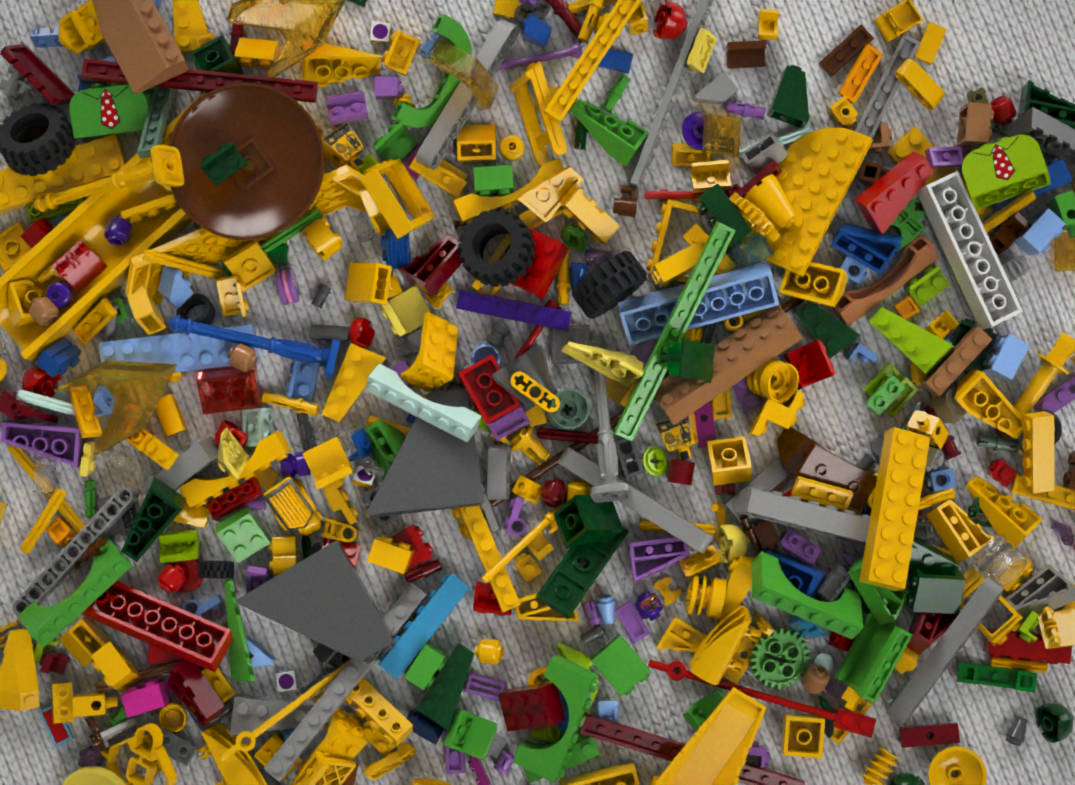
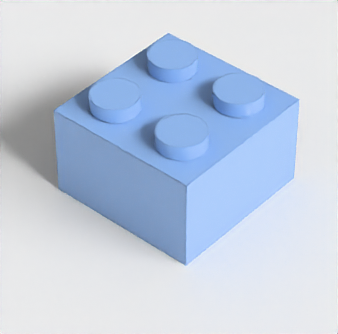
(1044, 227)
(1005, 357)

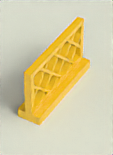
(318, 768)

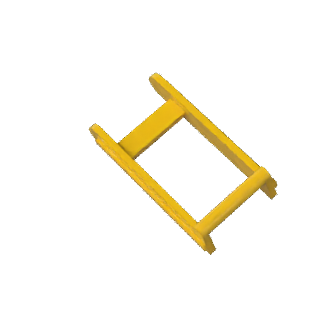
(553, 133)

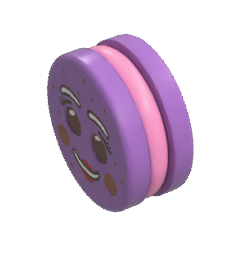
(287, 286)

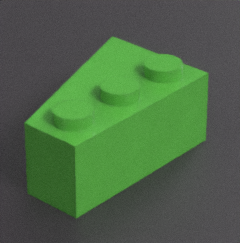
(882, 602)

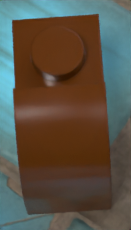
(871, 173)
(1008, 231)

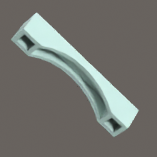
(454, 420)

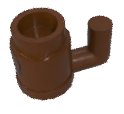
(626, 206)

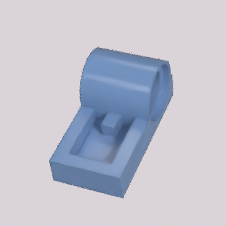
(211, 605)

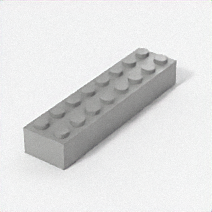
(803, 514)

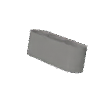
(498, 472)

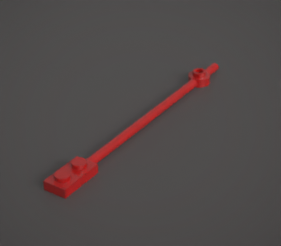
(843, 719)

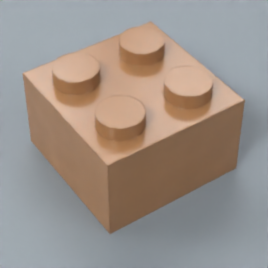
(974, 125)

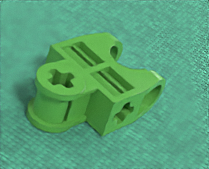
(908, 223)

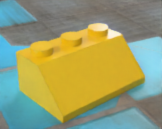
(819, 284)

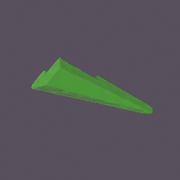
(240, 661)

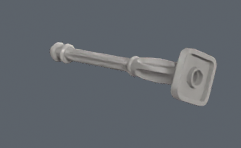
(610, 487)

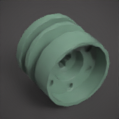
(578, 411)

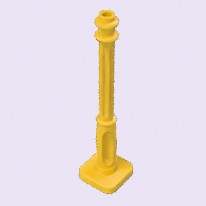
(164, 168)

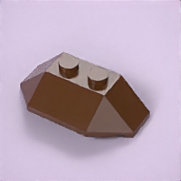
(793, 448)

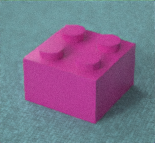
(147, 698)

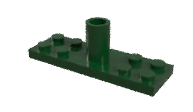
(577, 574)

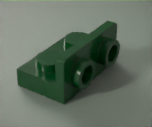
(223, 163)

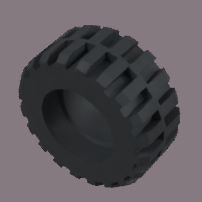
(43, 154)
(478, 235)
(609, 284)

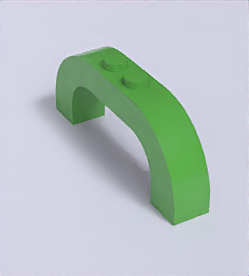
(428, 115)

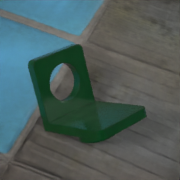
(974, 511)

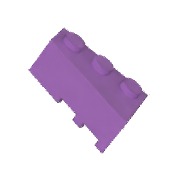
(655, 556)

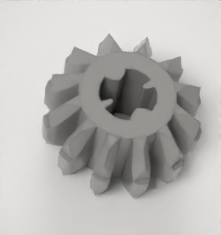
(1015, 267)

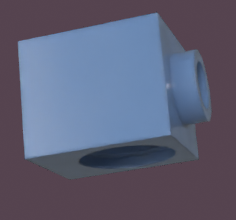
(861, 274)
(949, 479)

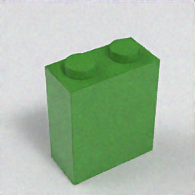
(621, 665)

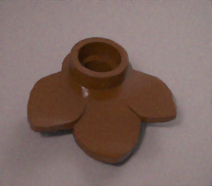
(95, 737)

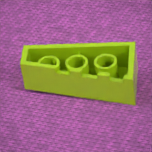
(916, 343)

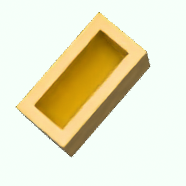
(170, 416)

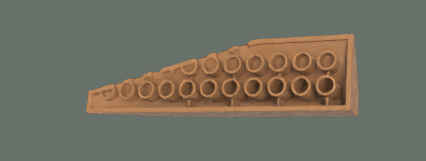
(139, 42)

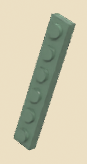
(155, 120)

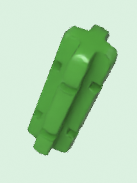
(90, 498)

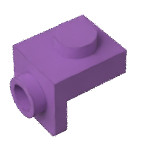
(760, 751)

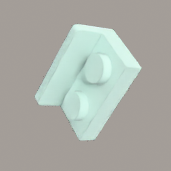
(257, 425)

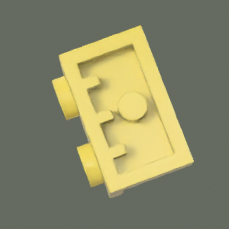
(701, 51)

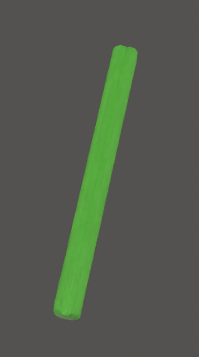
(285, 235)

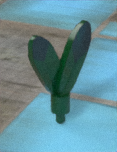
(306, 547)
(829, 729)

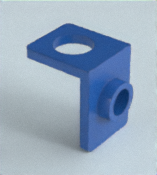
(362, 445)

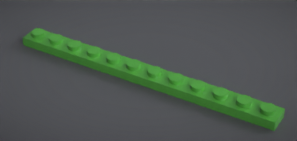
(674, 329)

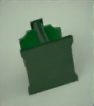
(689, 359)

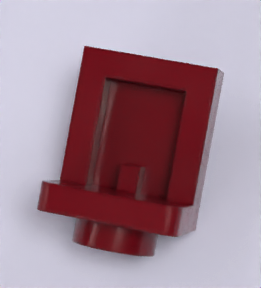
(54, 662)

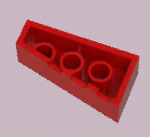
(893, 191)
(1017, 648)

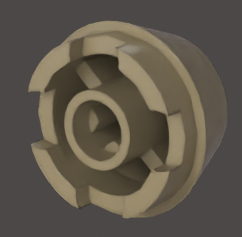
(947, 407)

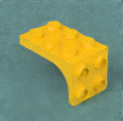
(436, 354)
(343, 739)

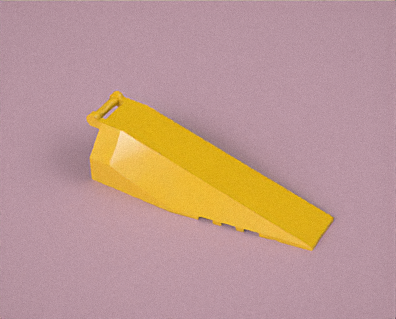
(718, 746)

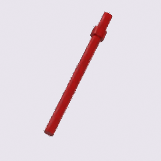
(664, 195)

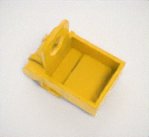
(898, 20)

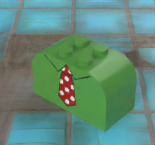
(108, 110)

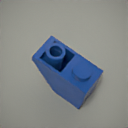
(536, 31)

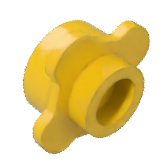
(405, 99)

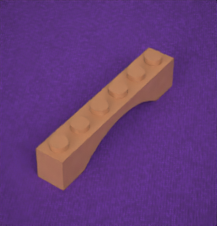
(914, 259)

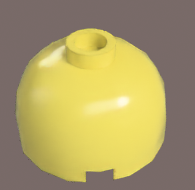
(732, 542)

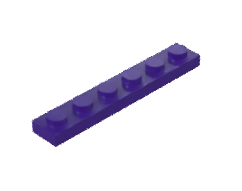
(514, 310)

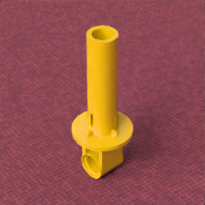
(1051, 366)

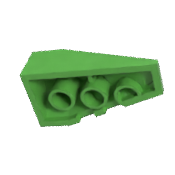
(616, 136)

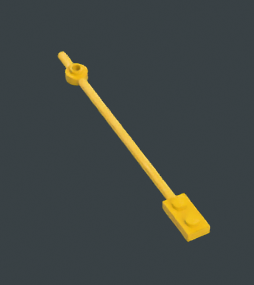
(281, 714)

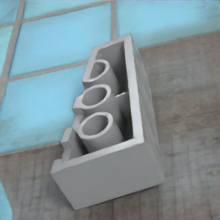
(187, 464)
(253, 711)

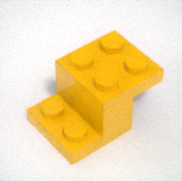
(776, 414)

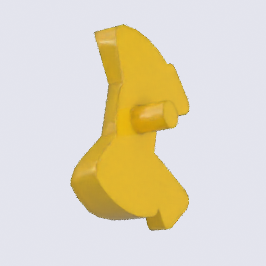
(437, 300)
(662, 586)

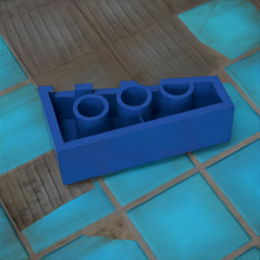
(1058, 175)

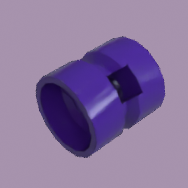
(294, 465)

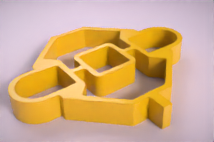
(144, 758)

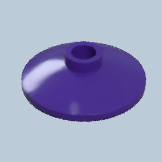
(690, 123)

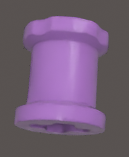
(507, 758)

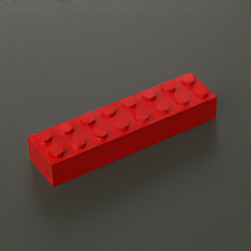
(161, 625)

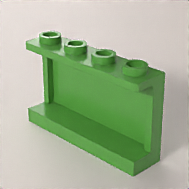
(873, 657)

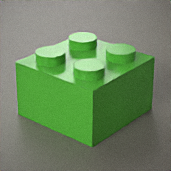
(493, 180)
(243, 534)
(425, 665)

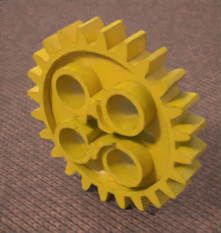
(755, 217)

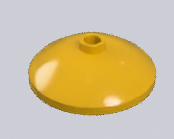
(966, 762)

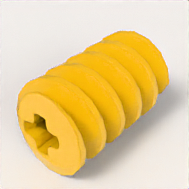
(879, 768)

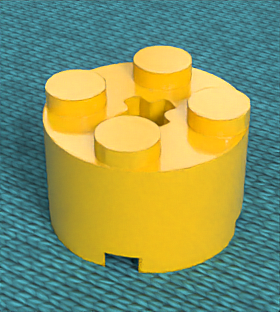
(321, 239)

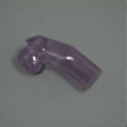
(1065, 532)

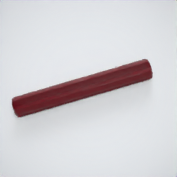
(567, 435)

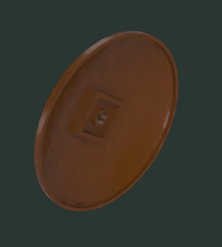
(265, 129)

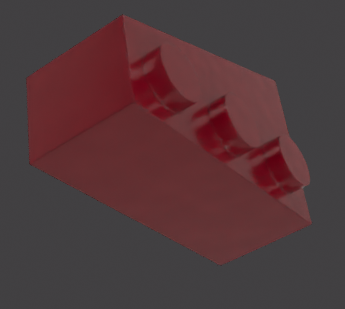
(434, 267)
(927, 629)
(195, 692)

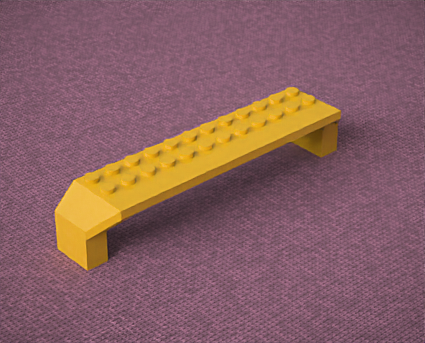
(338, 190)

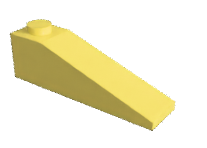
(613, 364)
(231, 455)

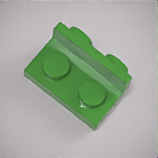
(884, 395)

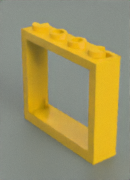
(387, 202)
(661, 230)

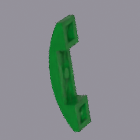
(996, 676)

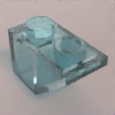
(751, 251)

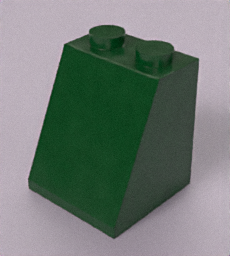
(790, 98)
(587, 522)

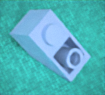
(174, 287)

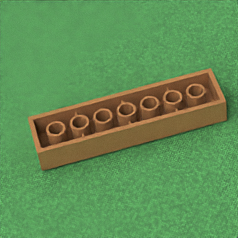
(732, 361)

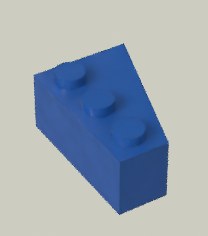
(867, 245)

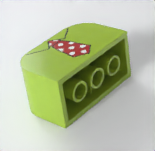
(1004, 170)

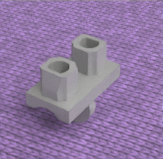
(15, 85)

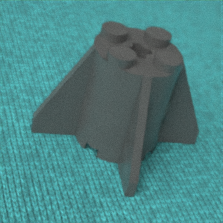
(532, 364)

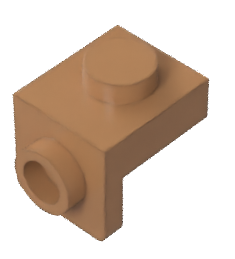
(884, 138)

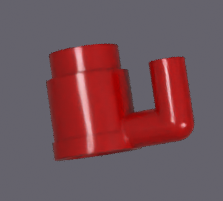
(234, 429)

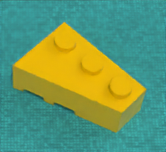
(534, 609)

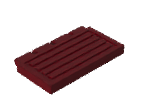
(37, 74)

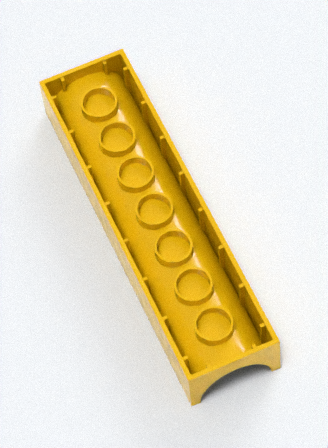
(88, 225)

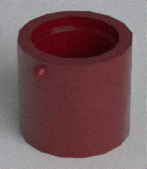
(681, 472)

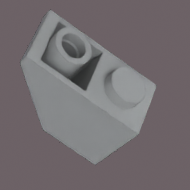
(717, 91)

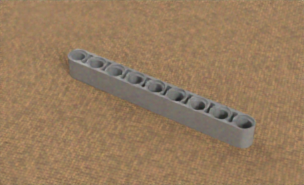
(462, 101)
(640, 503)
(80, 542)
(945, 650)

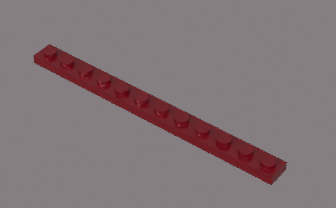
(203, 80)
(668, 749)

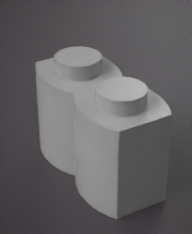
(766, 150)

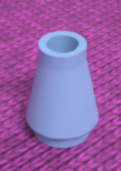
(606, 608)

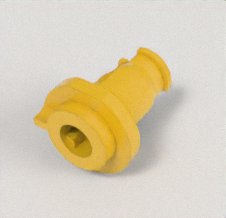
(528, 445)

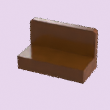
(745, 54)

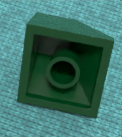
(216, 57)

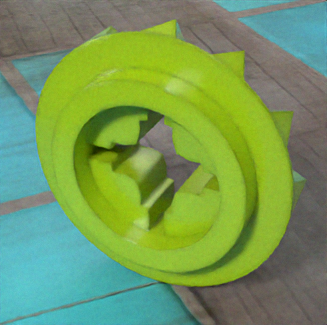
(656, 454)

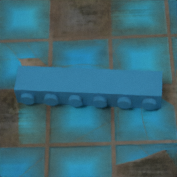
(424, 625)

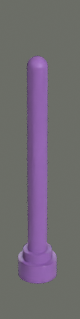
(575, 52)

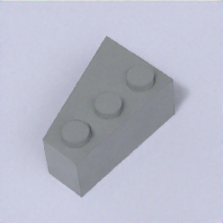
(1043, 590)

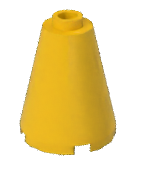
(772, 201)

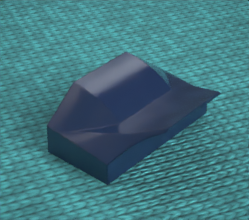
(425, 726)

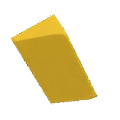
(685, 155)
(193, 516)

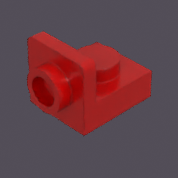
(1001, 472)
(840, 642)

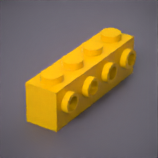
(1038, 452)
(379, 713)

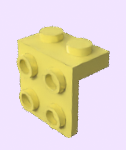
(405, 312)

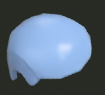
(483, 351)

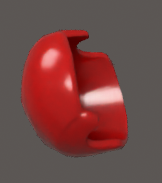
(361, 333)

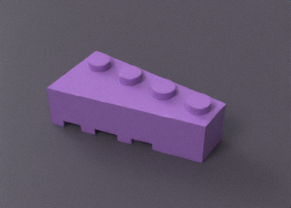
(47, 439)

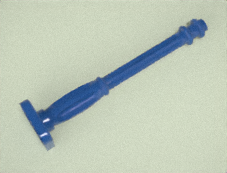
(286, 348)

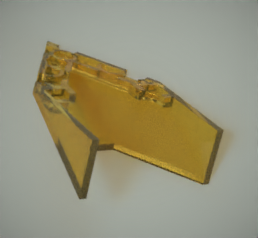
(301, 22)
(466, 69)
(136, 392)

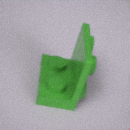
(395, 144)

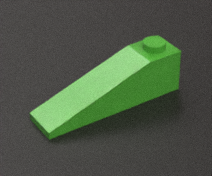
(583, 750)

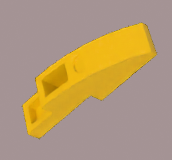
(153, 448)
(338, 500)

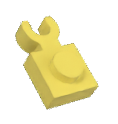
(88, 463)

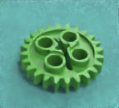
(773, 674)

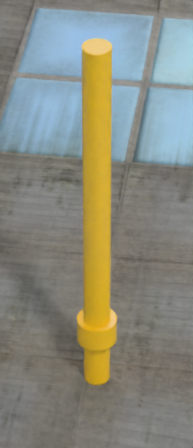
(548, 519)

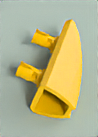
(720, 645)
(236, 770)

